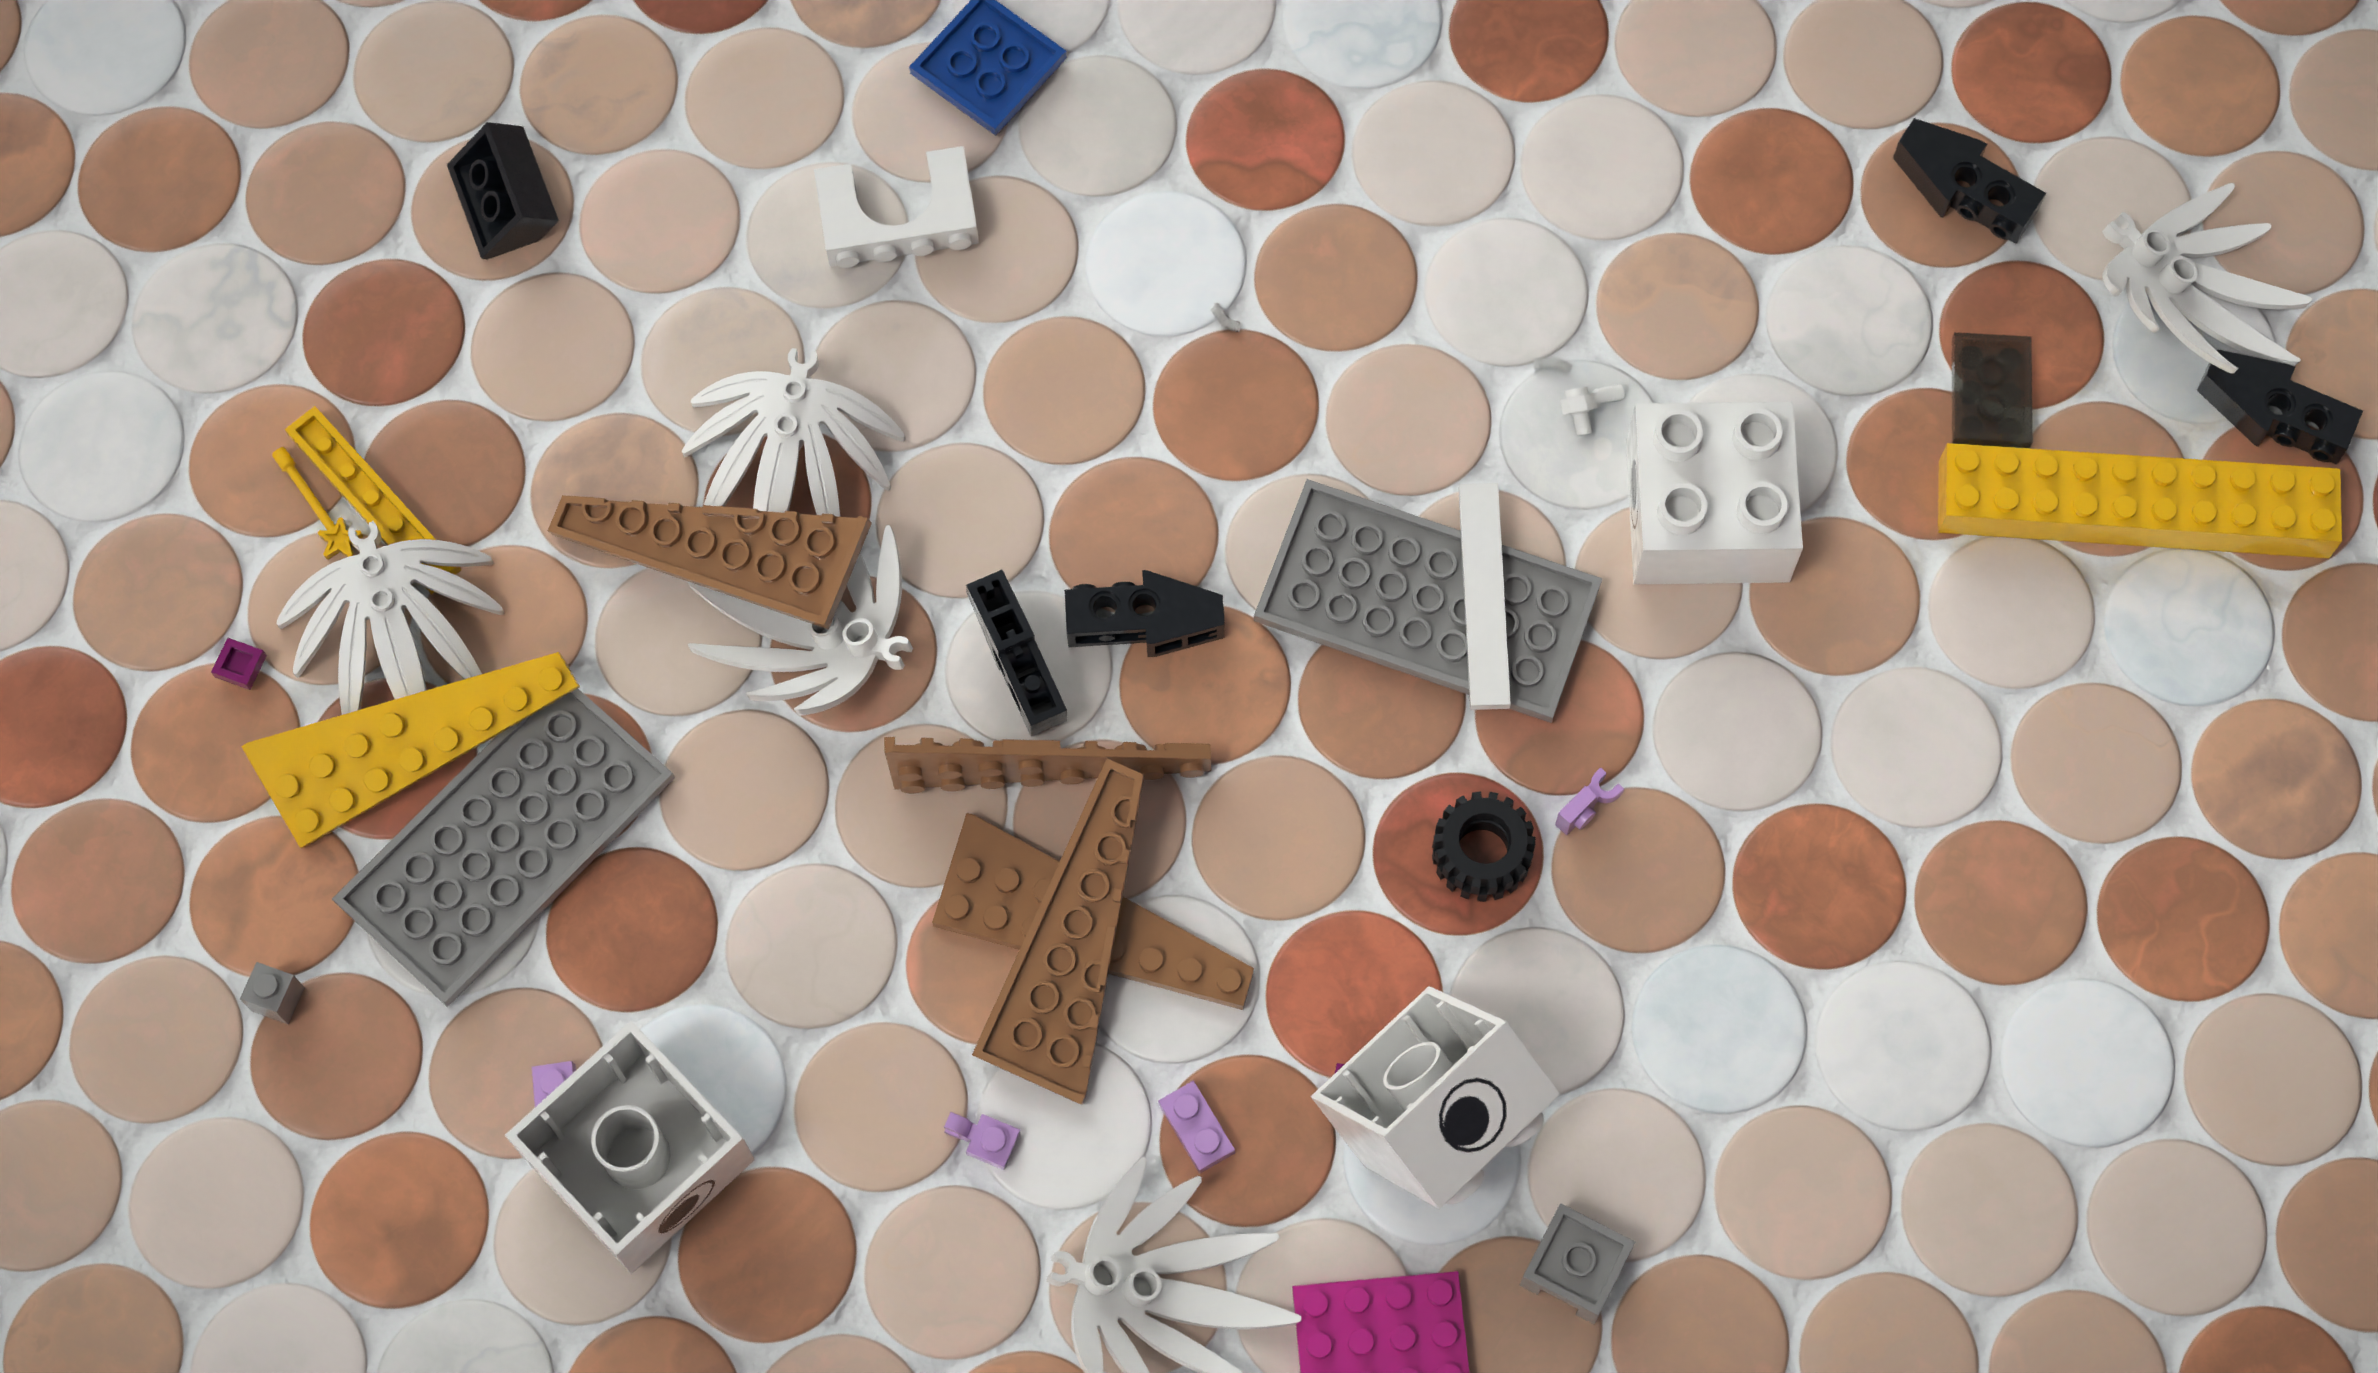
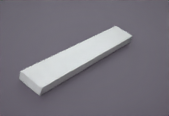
(1484, 596)

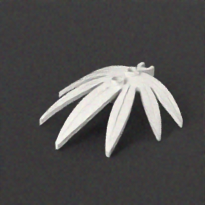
(2160, 268)
(790, 416)
(379, 589)
(846, 649)
(1125, 1286)

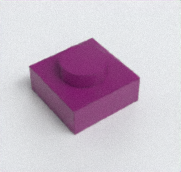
(238, 663)

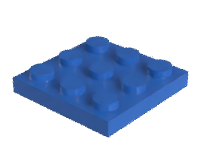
(988, 63)

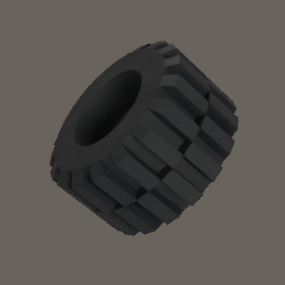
(1483, 815)

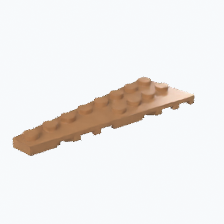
(762, 557)
(1030, 762)
(1000, 883)
(1057, 985)

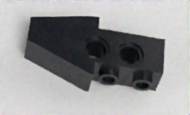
(1940, 157)
(2263, 383)
(1181, 616)
(1016, 652)

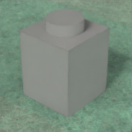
(272, 993)

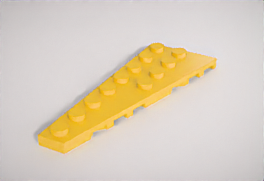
(361, 758)

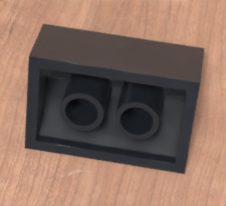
(502, 190)

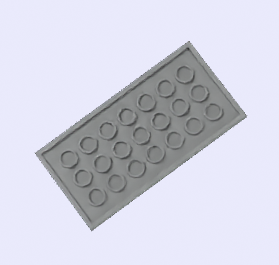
(1395, 596)
(502, 842)

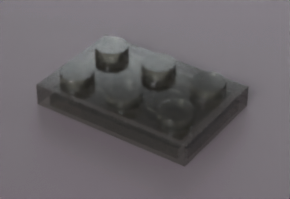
(1992, 390)

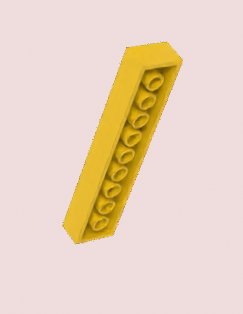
(2139, 500)

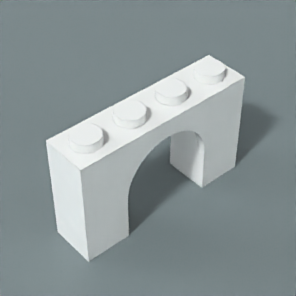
(856, 238)

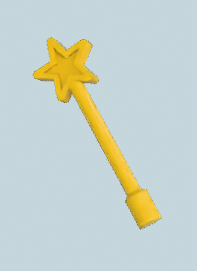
(335, 535)

